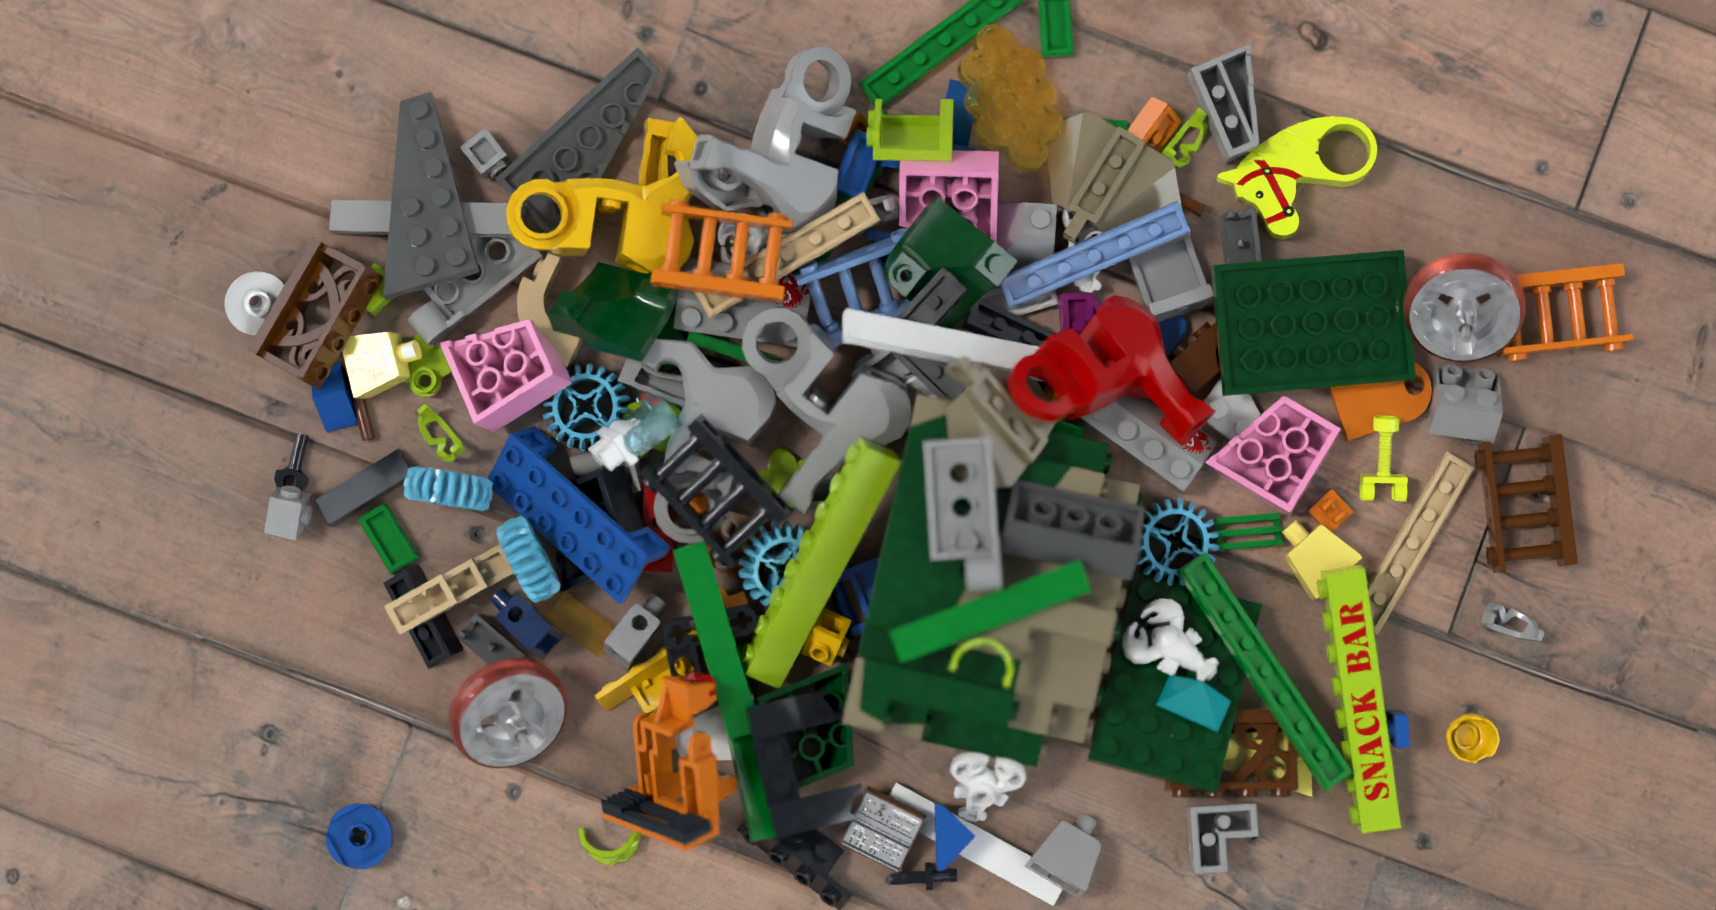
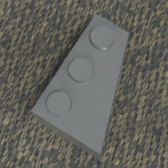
(1227, 96)

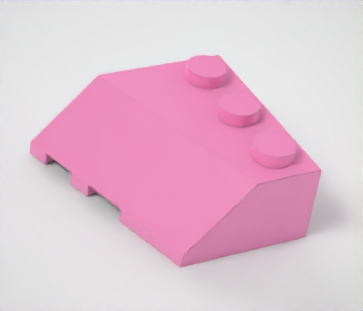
(964, 184)
(505, 372)
(1277, 454)

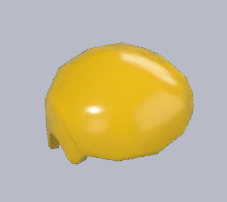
(1472, 738)

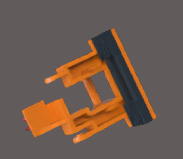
(652, 804)

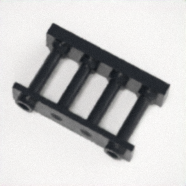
(725, 459)

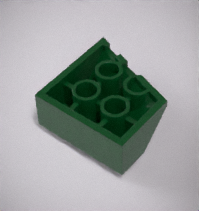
(825, 747)

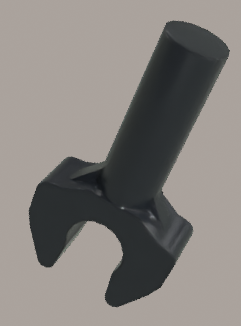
(295, 463)

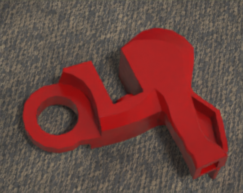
(1110, 358)

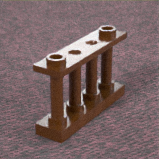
(1553, 484)

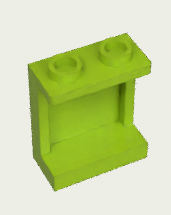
(911, 135)

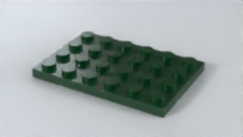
(1312, 322)
(1148, 739)

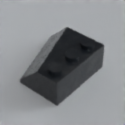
(614, 496)

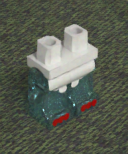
(635, 433)

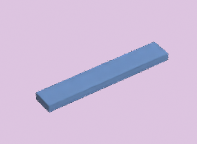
(1094, 254)

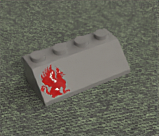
(733, 321)
(1135, 430)

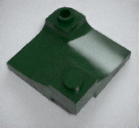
(948, 240)
(614, 311)

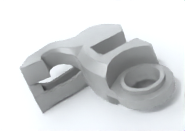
(770, 173)
(730, 398)
(870, 406)

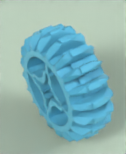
(595, 395)
(448, 488)
(1186, 517)
(758, 552)
(528, 559)

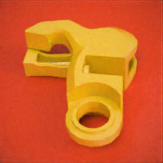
(642, 225)

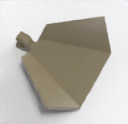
(1106, 175)
(989, 411)

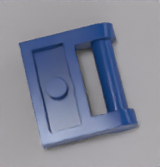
(862, 579)

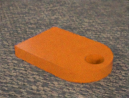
(1359, 403)

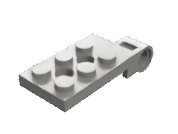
(461, 298)
(968, 536)

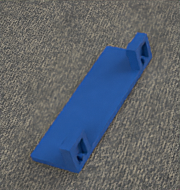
(569, 517)

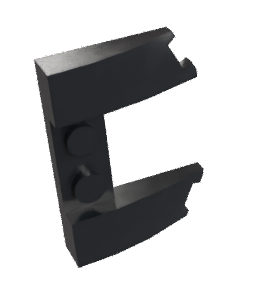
(785, 808)

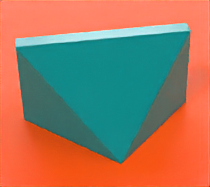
(1194, 701)

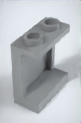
(1171, 279)

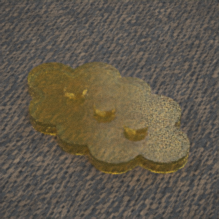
(1010, 98)

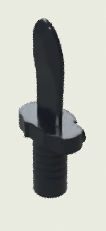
(928, 876)

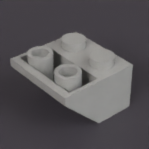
(1465, 403)

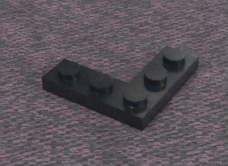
(929, 308)
(998, 323)

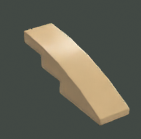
(449, 589)

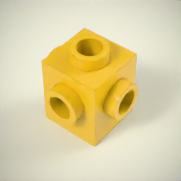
(827, 637)

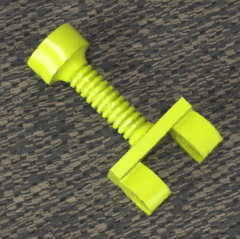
(1386, 426)

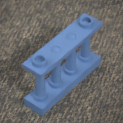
(841, 264)

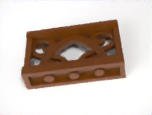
(300, 290)
(1267, 730)

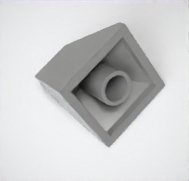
(1026, 231)

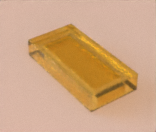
(580, 623)

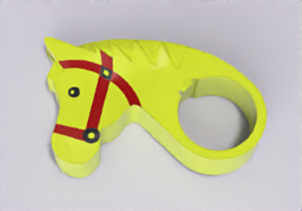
(1270, 173)

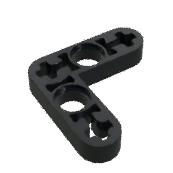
(688, 646)

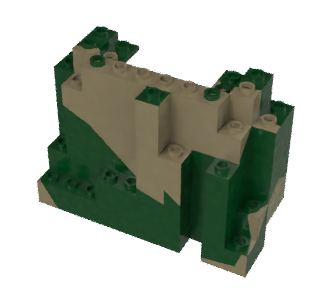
(1052, 651)

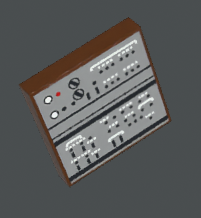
(883, 829)

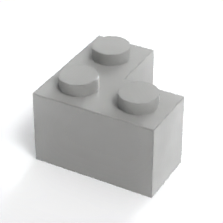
(1209, 828)

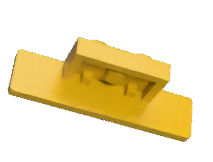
(645, 680)

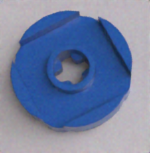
(365, 818)

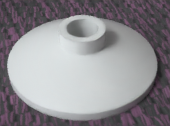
(237, 307)

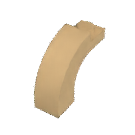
(533, 306)

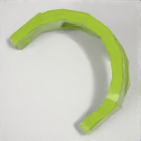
(1197, 121)
(426, 416)
(988, 641)
(618, 855)

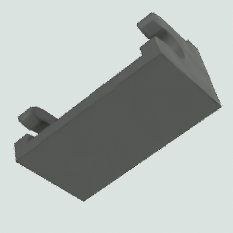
(1240, 236)
(488, 641)

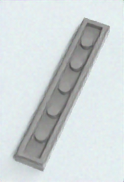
(373, 218)

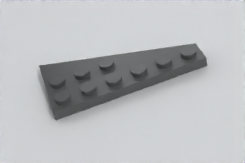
(583, 138)
(427, 219)

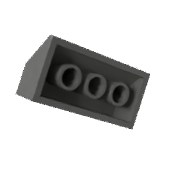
(1071, 527)

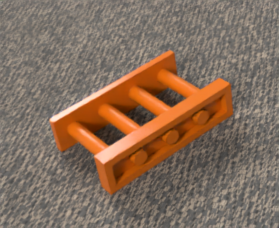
(1572, 281)
(735, 282)

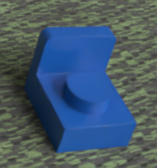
(1398, 728)

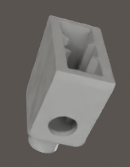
(627, 643)
(1068, 856)

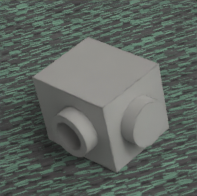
(288, 512)

